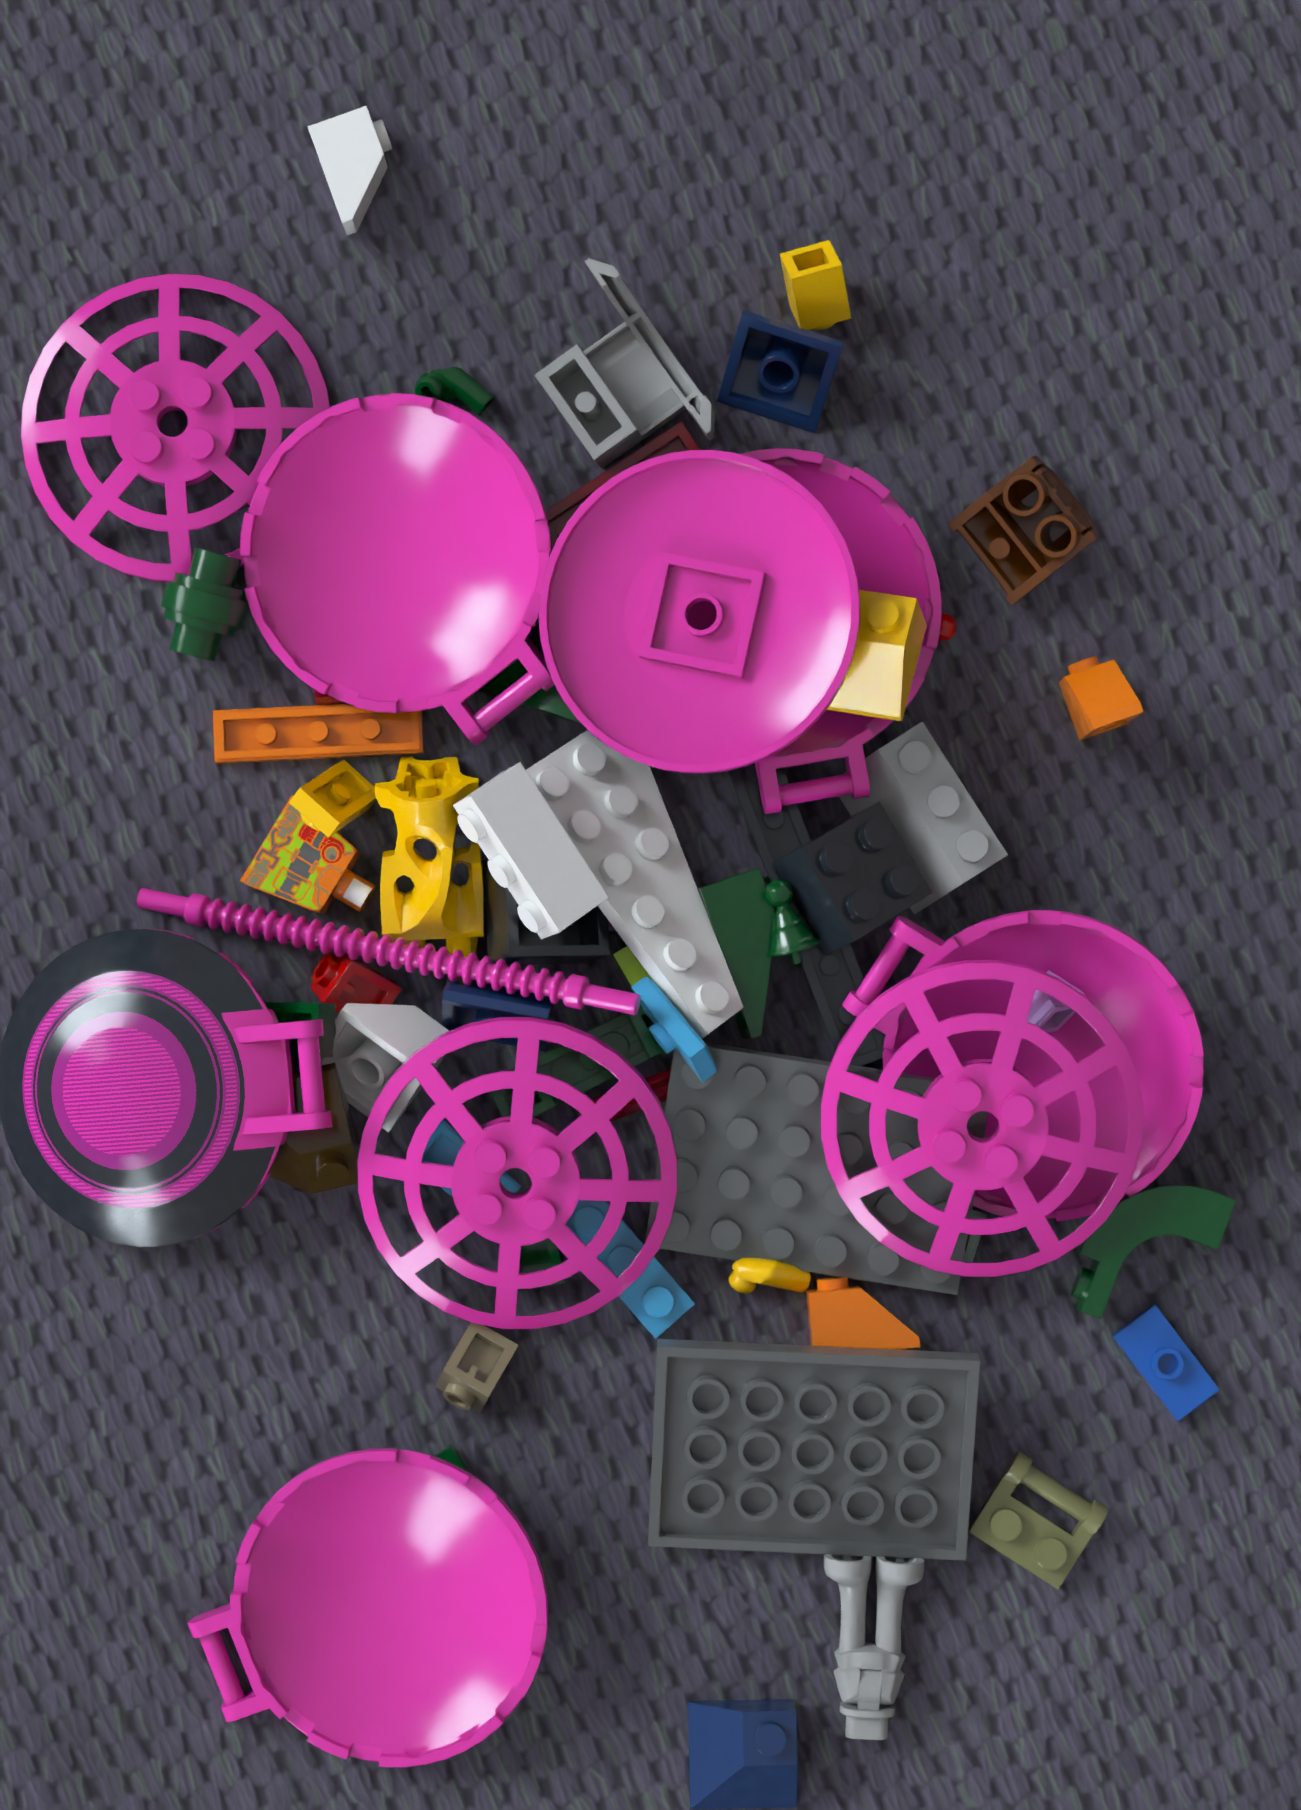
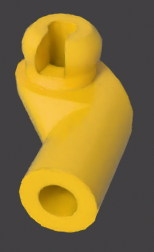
(768, 1272)

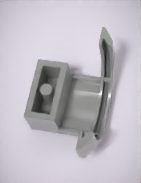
(622, 382)

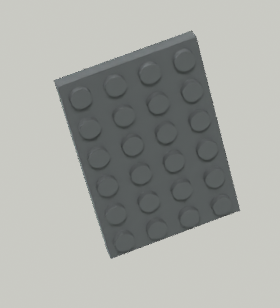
(760, 1178)
(813, 1449)

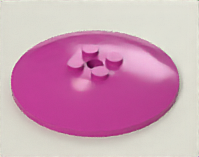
(684, 535)

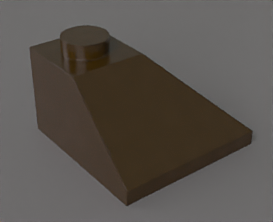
(325, 1156)

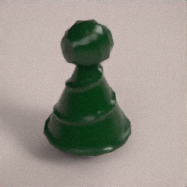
(789, 932)

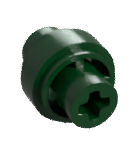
(205, 604)

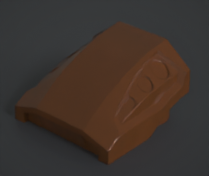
(1013, 529)

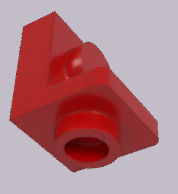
(351, 981)

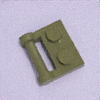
(1026, 1534)

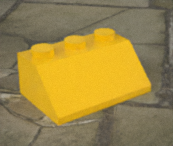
(884, 657)

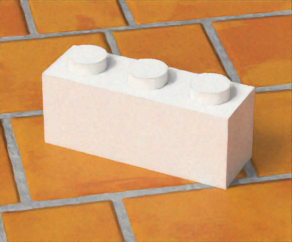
(530, 852)

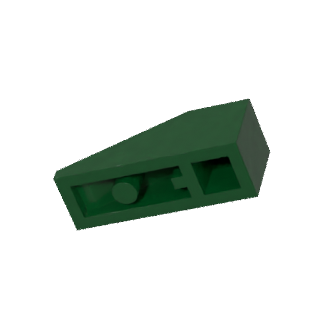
(744, 931)

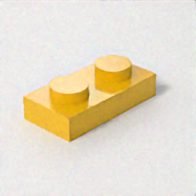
(334, 798)

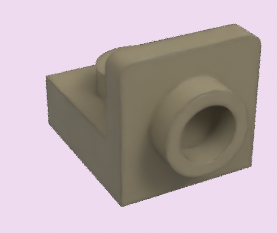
(475, 1367)

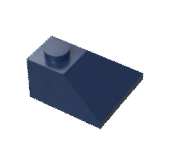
(742, 1754)

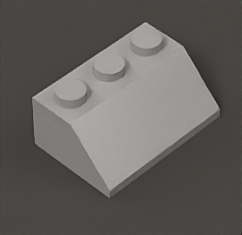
(929, 812)

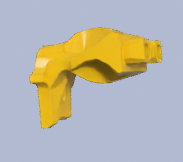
(436, 904)

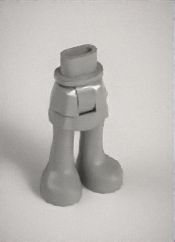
(870, 1671)

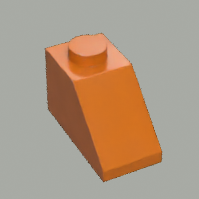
(1098, 697)
(852, 1318)

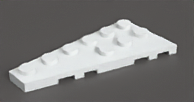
(633, 850)

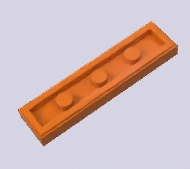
(313, 733)

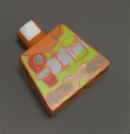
(307, 866)

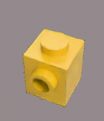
(815, 286)

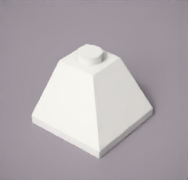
(372, 1045)

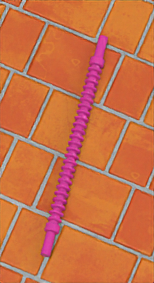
(574, 991)

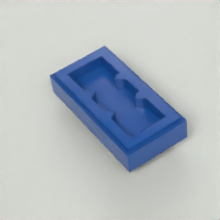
(1165, 1362)

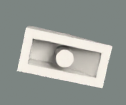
(352, 161)

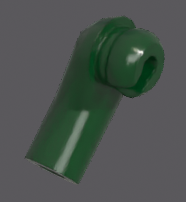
(453, 385)

